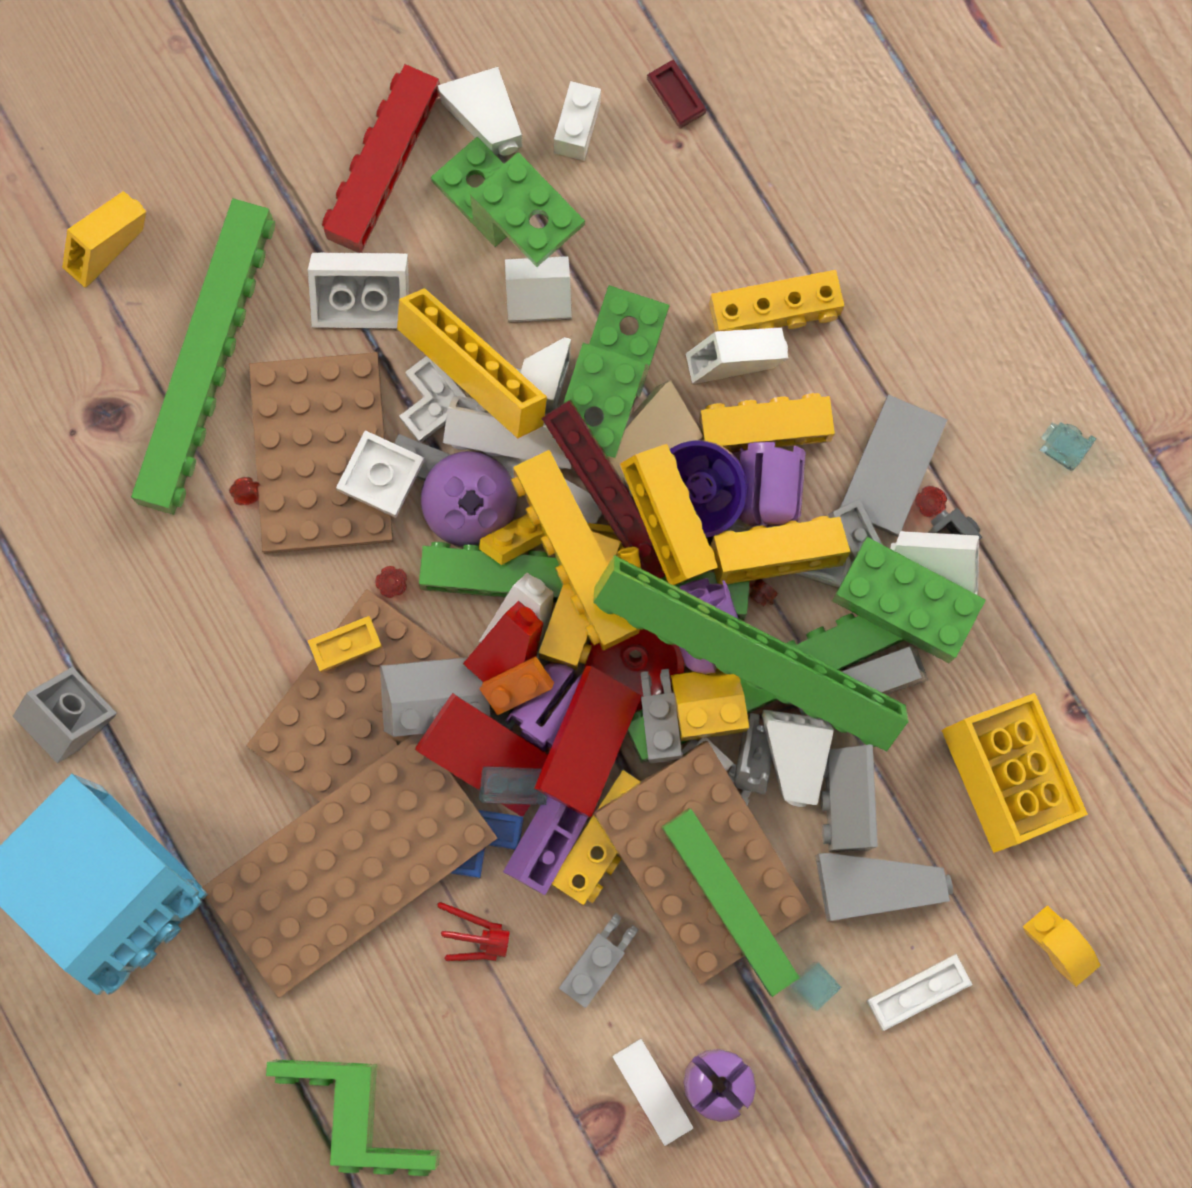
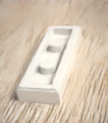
(919, 992)
(652, 1092)

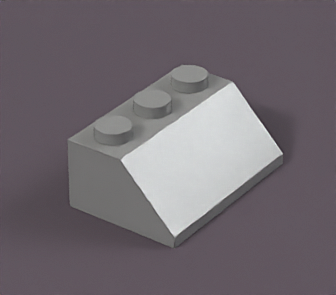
(418, 690)
(849, 800)

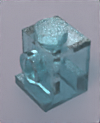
(1066, 444)

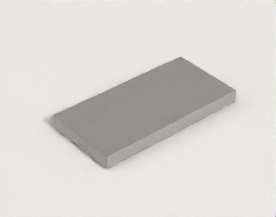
(894, 463)

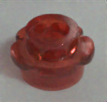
(244, 491)
(935, 494)
(395, 589)
(762, 593)

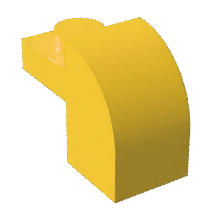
(1063, 944)

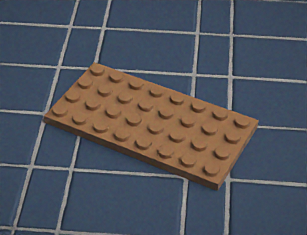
(347, 864)

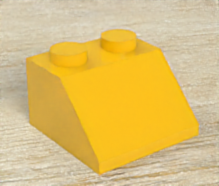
(709, 705)

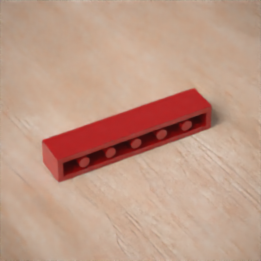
(381, 159)

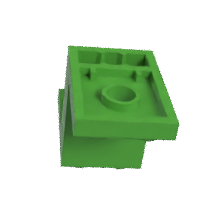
(508, 201)
(615, 364)
(354, 1117)

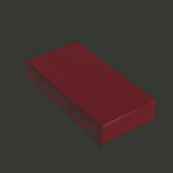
(676, 94)

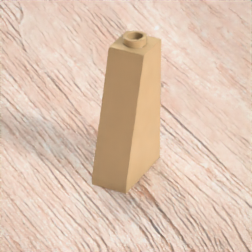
(656, 422)

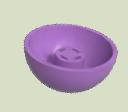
(453, 483)

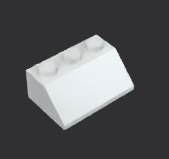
(357, 289)

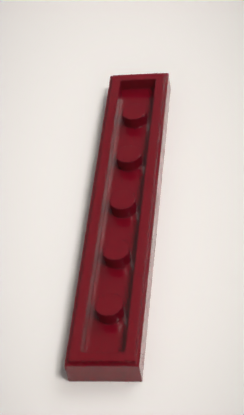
(602, 482)

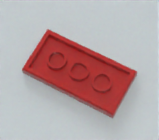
(468, 740)
(588, 741)

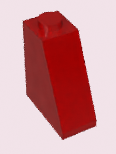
(507, 644)

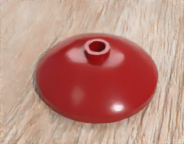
(627, 670)

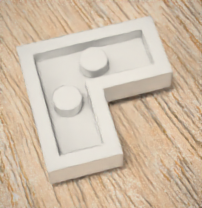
(437, 392)

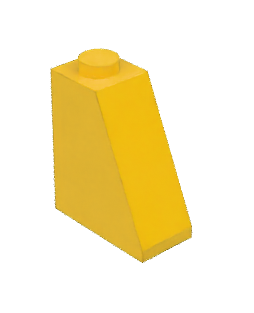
(102, 237)

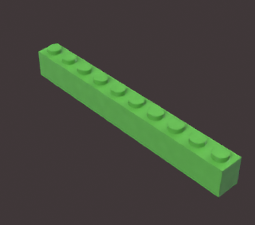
(203, 357)
(478, 574)
(838, 647)
(749, 653)

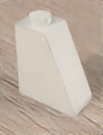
(484, 110)
(736, 353)
(945, 554)
(532, 594)
(798, 753)

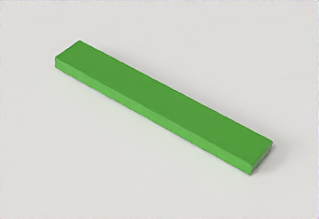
(730, 902)

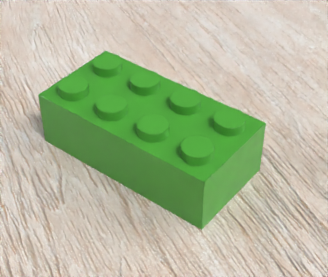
(908, 600)

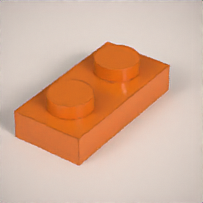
(516, 685)

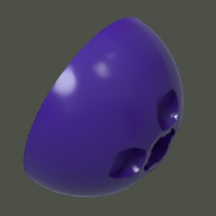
(717, 504)

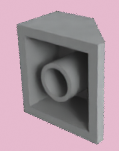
(63, 714)

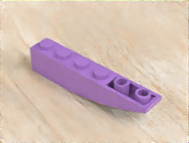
(545, 845)

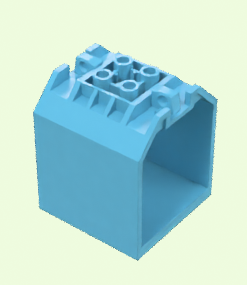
(93, 885)

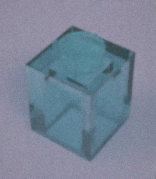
(815, 986)

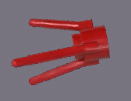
(492, 941)

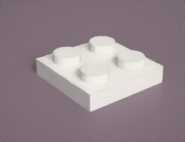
(380, 474)

